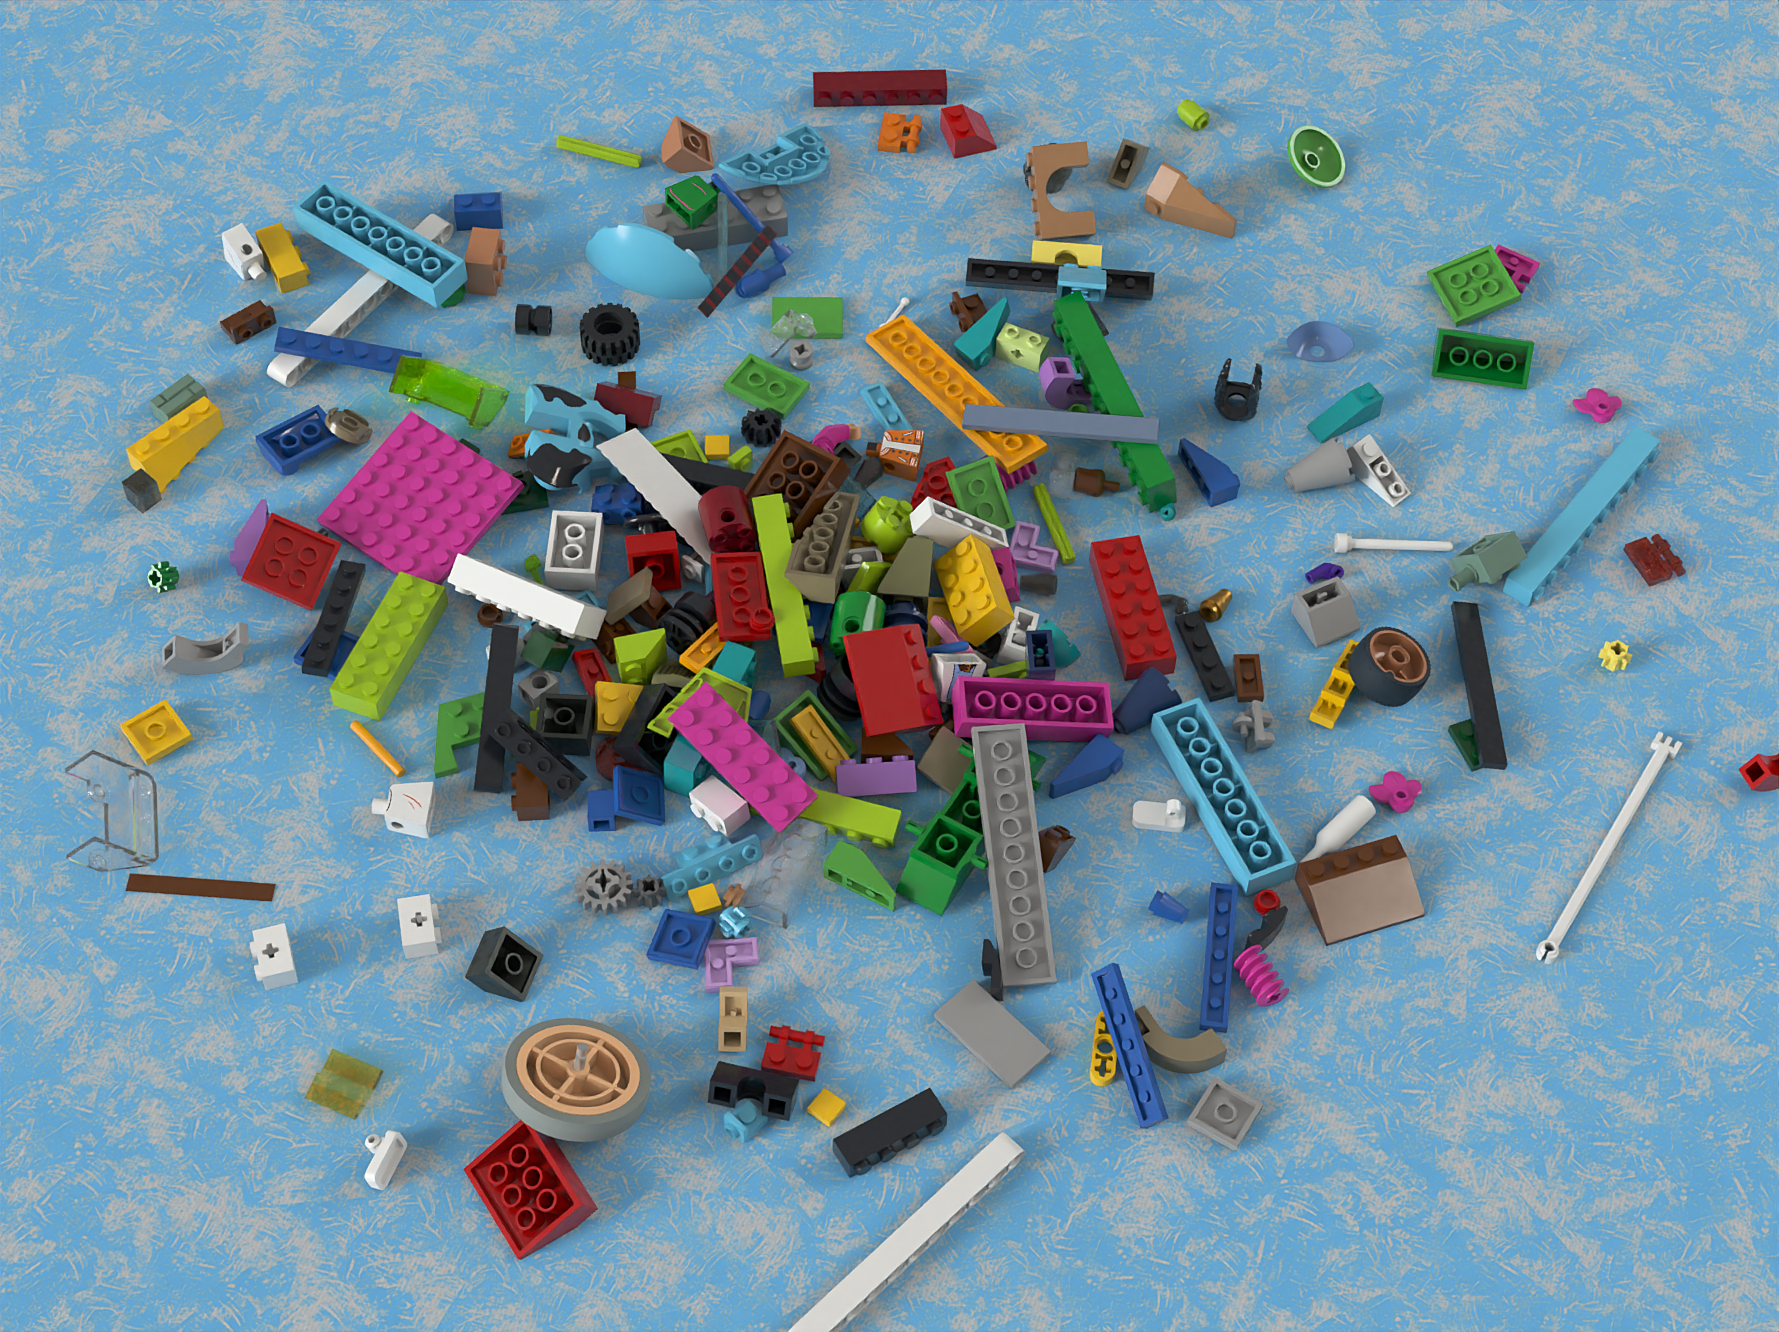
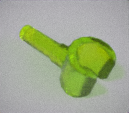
(531, 564)

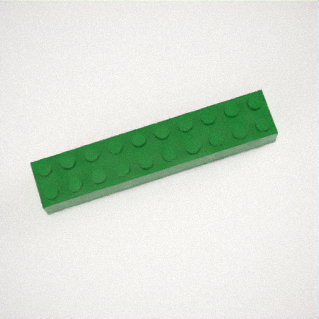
(1112, 397)

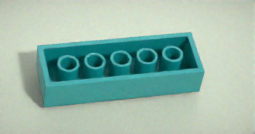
(684, 764)

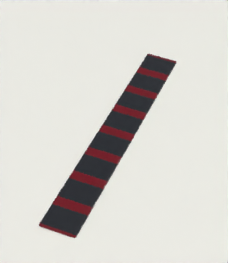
(737, 271)

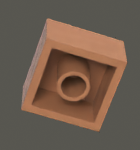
(485, 261)

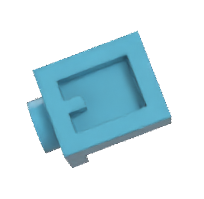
(744, 1121)

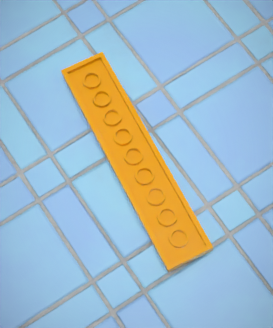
(949, 389)

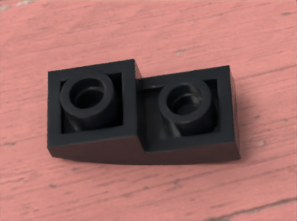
(1270, 928)

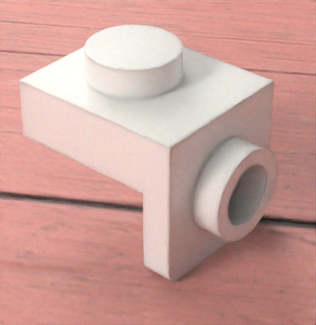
(693, 567)

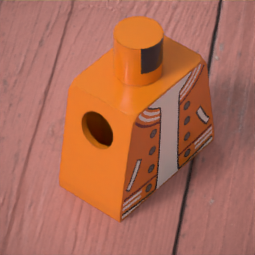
(899, 452)

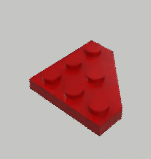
(935, 484)

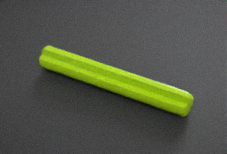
(599, 151)
(1054, 524)

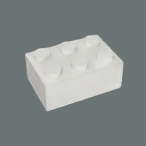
(574, 550)

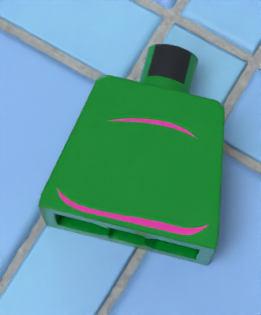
(692, 200)

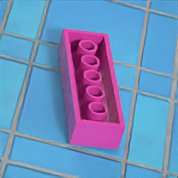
(1047, 707)
(743, 758)

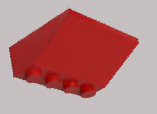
(893, 680)
(529, 1189)

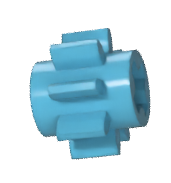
(735, 922)

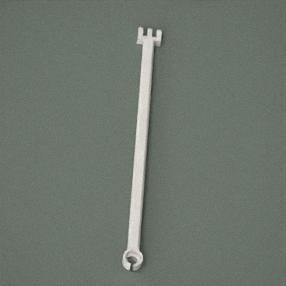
(1607, 847)

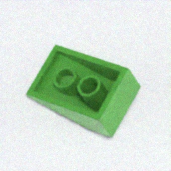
(791, 740)

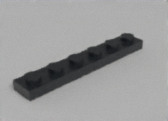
(333, 619)

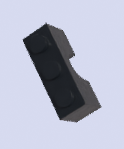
(734, 1082)

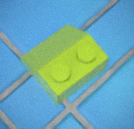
(640, 656)

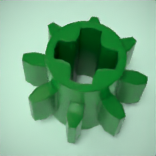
(163, 577)

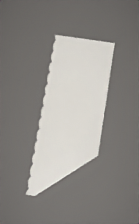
(659, 485)

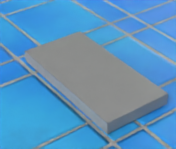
(992, 1034)

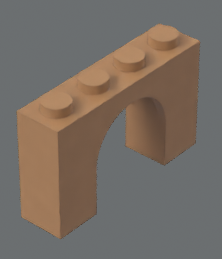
(1051, 222)

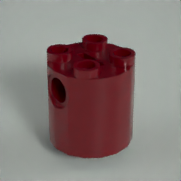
(727, 520)

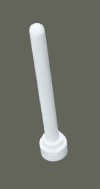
(1345, 543)

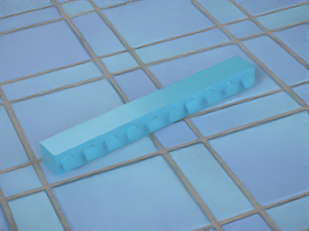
(1582, 516)

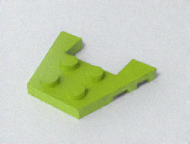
(732, 692)

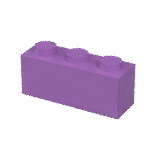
(875, 777)

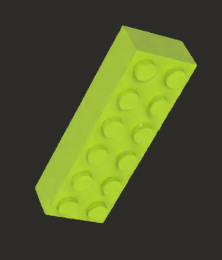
(389, 646)

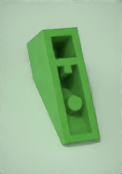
(854, 871)

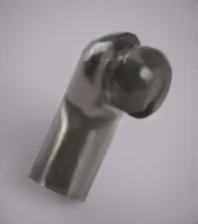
(1174, 600)

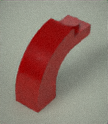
(1762, 772)

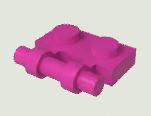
(1517, 266)

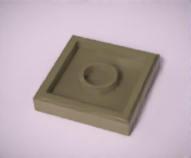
(628, 595)
(942, 761)

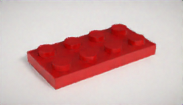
(737, 593)

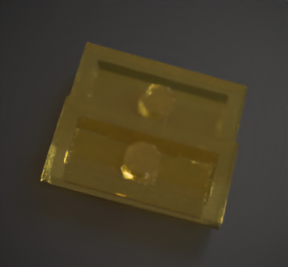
(344, 1084)

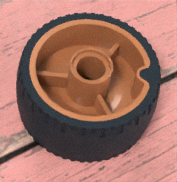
(1389, 666)

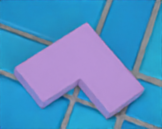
(1026, 552)
(725, 954)

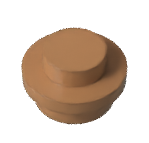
(734, 895)

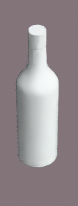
(1342, 827)

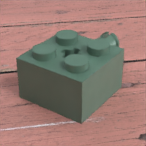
(1487, 560)

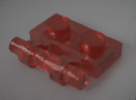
(1648, 561)

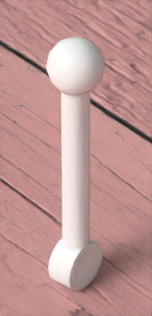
(904, 302)

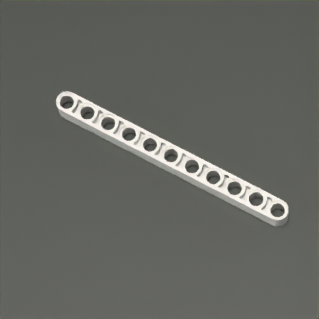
(352, 307)
(912, 1237)

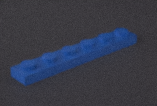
(339, 350)
(1218, 957)
(1129, 1046)

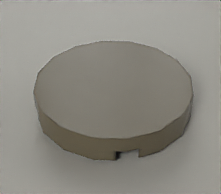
(348, 425)

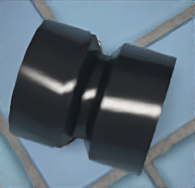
(533, 320)

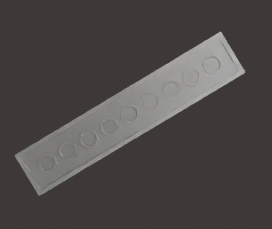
(1013, 855)

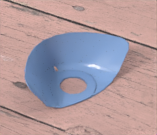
(1330, 338)

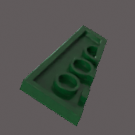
(530, 497)

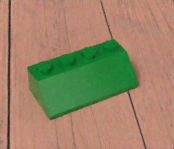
(1482, 358)

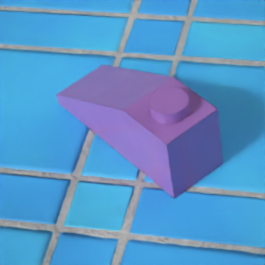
(248, 537)

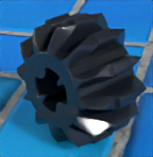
(761, 427)

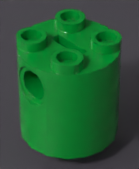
(853, 614)

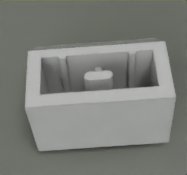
(1325, 612)

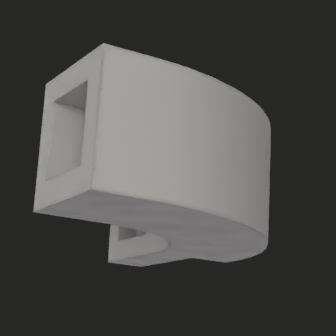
(206, 657)

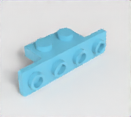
(710, 862)

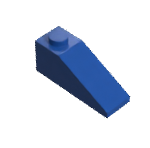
(1210, 474)
(1089, 767)

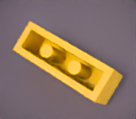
(282, 257)

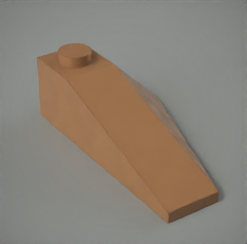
(1179, 202)

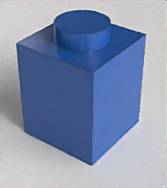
(601, 811)

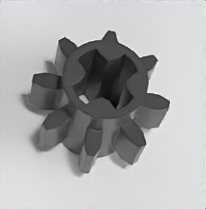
(649, 892)

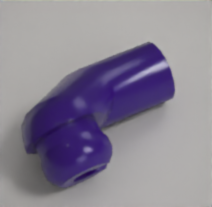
(1324, 571)

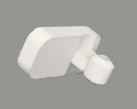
(1159, 816)
(387, 1156)

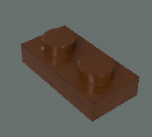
(1248, 677)

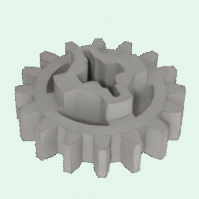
(590, 886)

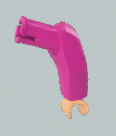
(834, 434)

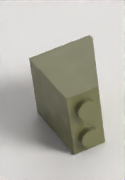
(909, 575)

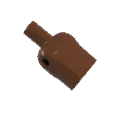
(1093, 482)

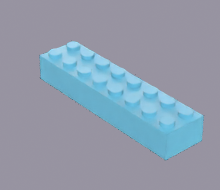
(380, 243)
(1223, 797)

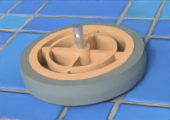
(575, 1079)

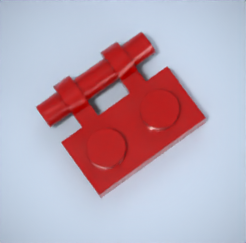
(791, 1060)

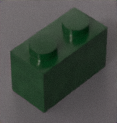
(548, 650)

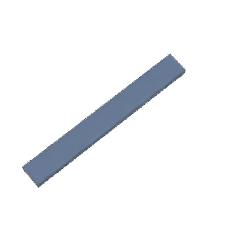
(1061, 424)

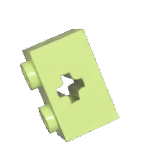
(1022, 347)

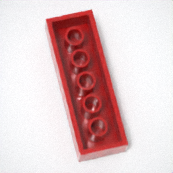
(1132, 606)

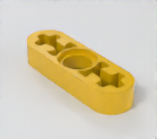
(1097, 1056)

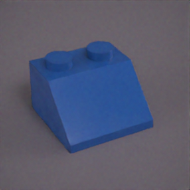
(478, 210)

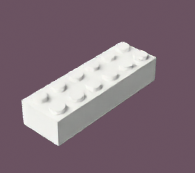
(526, 598)

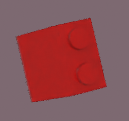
(965, 131)

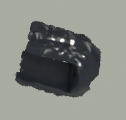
(1227, 388)

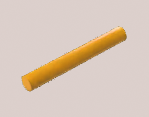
(377, 748)

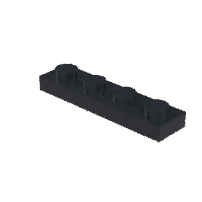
(1204, 656)

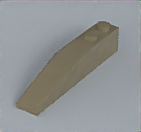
(822, 552)

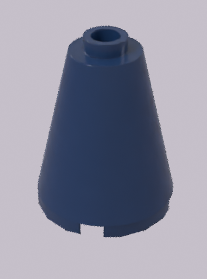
(1144, 699)

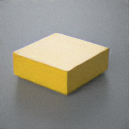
(717, 447)
(704, 899)
(826, 1107)

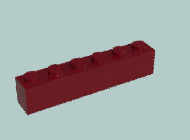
(879, 88)

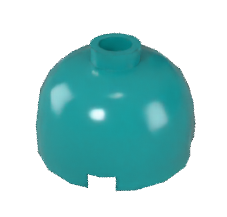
(1063, 652)

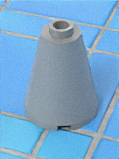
(1321, 468)

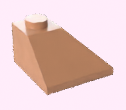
(686, 148)

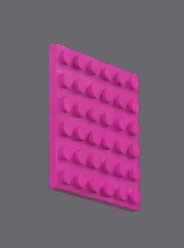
(420, 501)

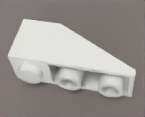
(1376, 471)

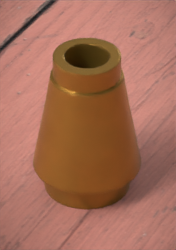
(1215, 605)

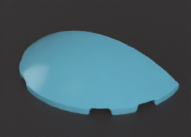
(792, 160)
(647, 262)

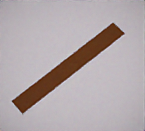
(200, 887)

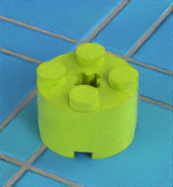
(888, 524)

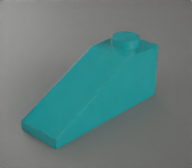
(979, 342)
(1347, 413)

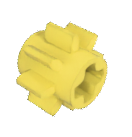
(1615, 655)

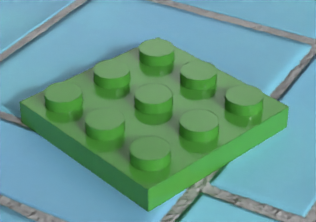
(1473, 285)

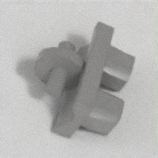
(1251, 726)

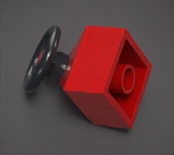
(653, 550)

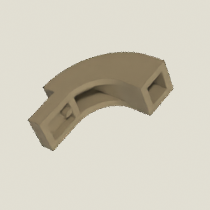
(1178, 1054)

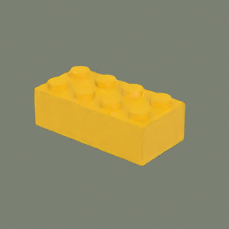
(974, 590)

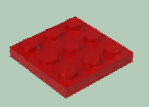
(291, 561)

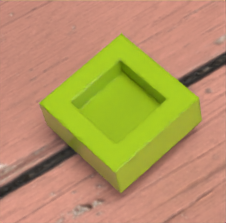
(741, 459)

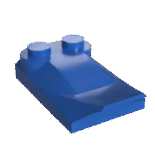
(296, 440)

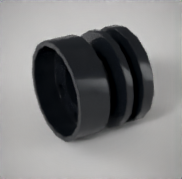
(687, 621)
(838, 692)

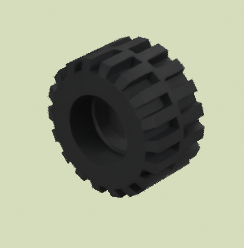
(611, 348)

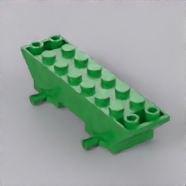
(950, 843)

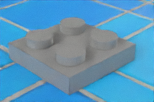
(1225, 1114)

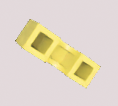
(1062, 253)

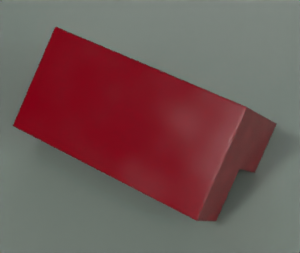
(635, 404)

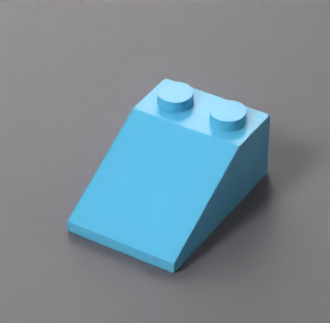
(1088, 281)

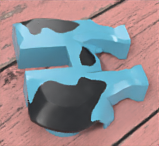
(568, 460)

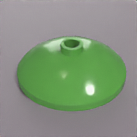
(1316, 156)

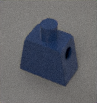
(1041, 666)

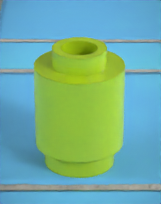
(1193, 115)

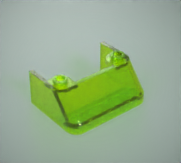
(448, 388)

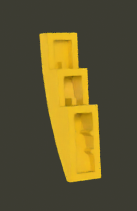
(1336, 691)

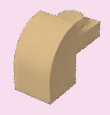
(733, 1019)

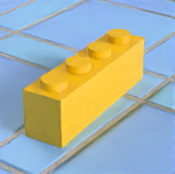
(176, 442)

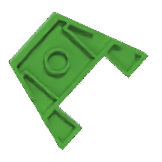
(456, 728)

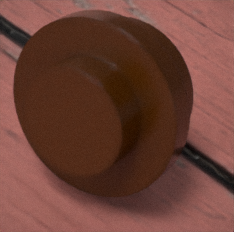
(489, 614)

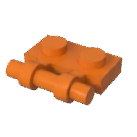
(892, 131)

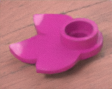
(1598, 405)
(1396, 791)

